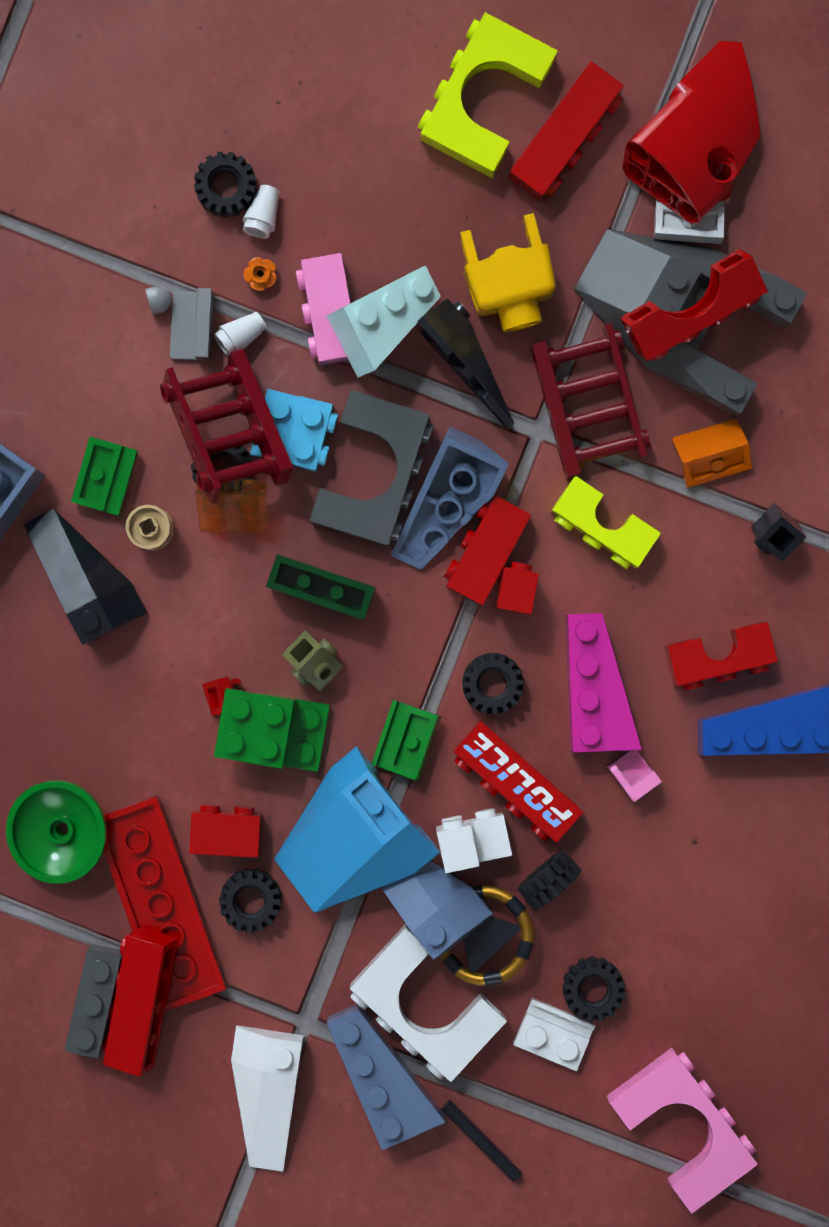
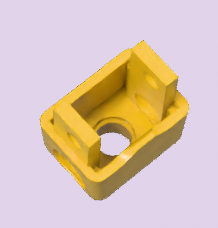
(510, 279)

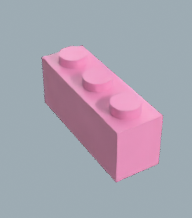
(326, 293)

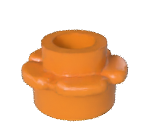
(256, 282)

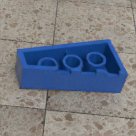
(774, 726)

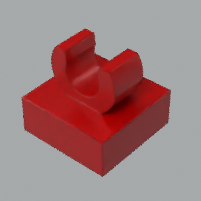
(215, 693)

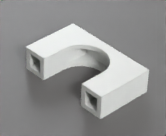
(445, 1048)

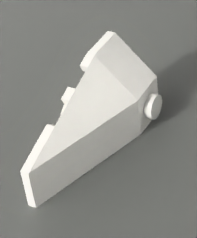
(265, 1082)

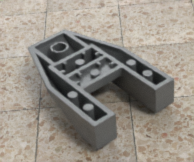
(675, 276)

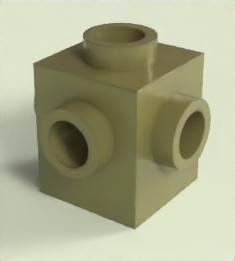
(317, 665)

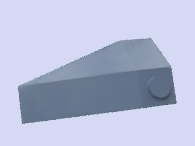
(455, 488)
(437, 908)

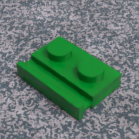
(104, 476)
(406, 740)

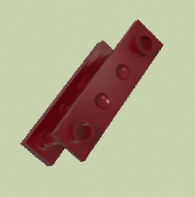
(557, 392)
(249, 403)

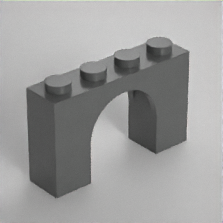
(403, 431)

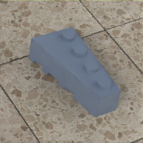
(386, 1087)

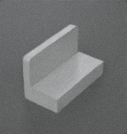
(192, 325)

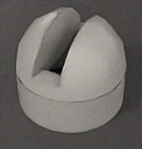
(158, 299)

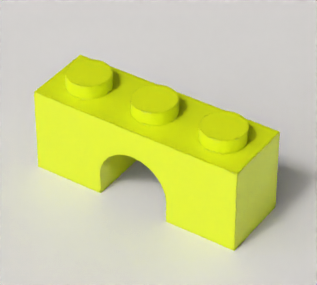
(577, 510)

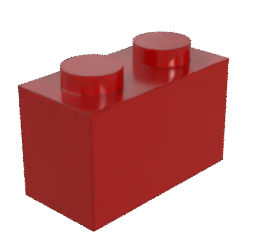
(517, 588)
(225, 832)

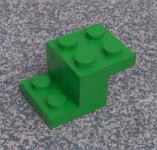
(271, 730)

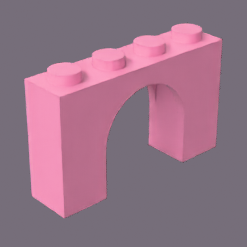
(724, 1154)

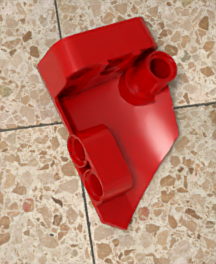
(698, 136)

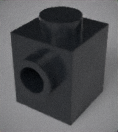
(777, 533)

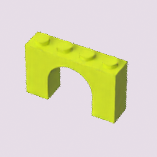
(491, 46)

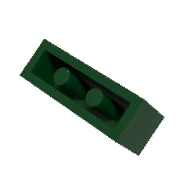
(320, 587)

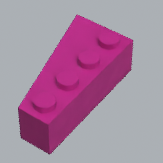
(596, 695)

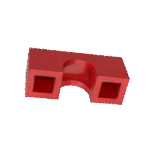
(750, 650)

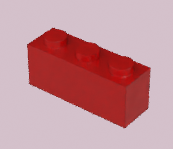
(486, 549)

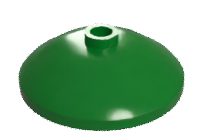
(36, 836)

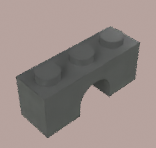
(93, 1002)

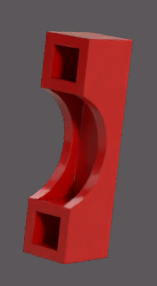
(732, 286)

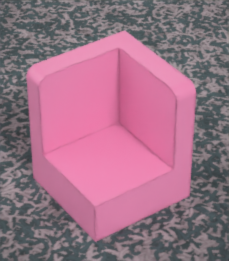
(634, 774)

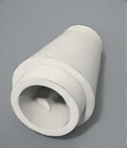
(262, 213)
(239, 333)

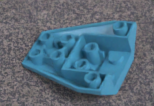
(352, 838)

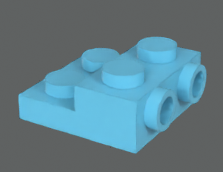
(302, 428)

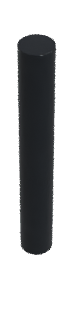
(481, 1141)

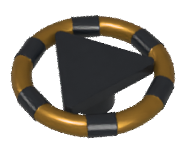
(490, 938)

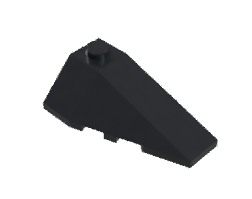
(456, 343)
(87, 584)

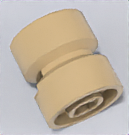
(150, 527)

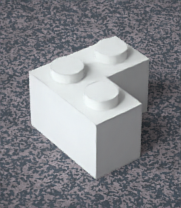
(473, 840)

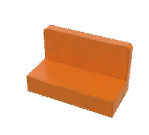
(712, 453)

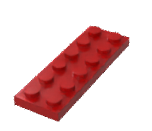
(160, 896)

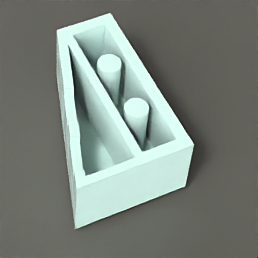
(381, 319)

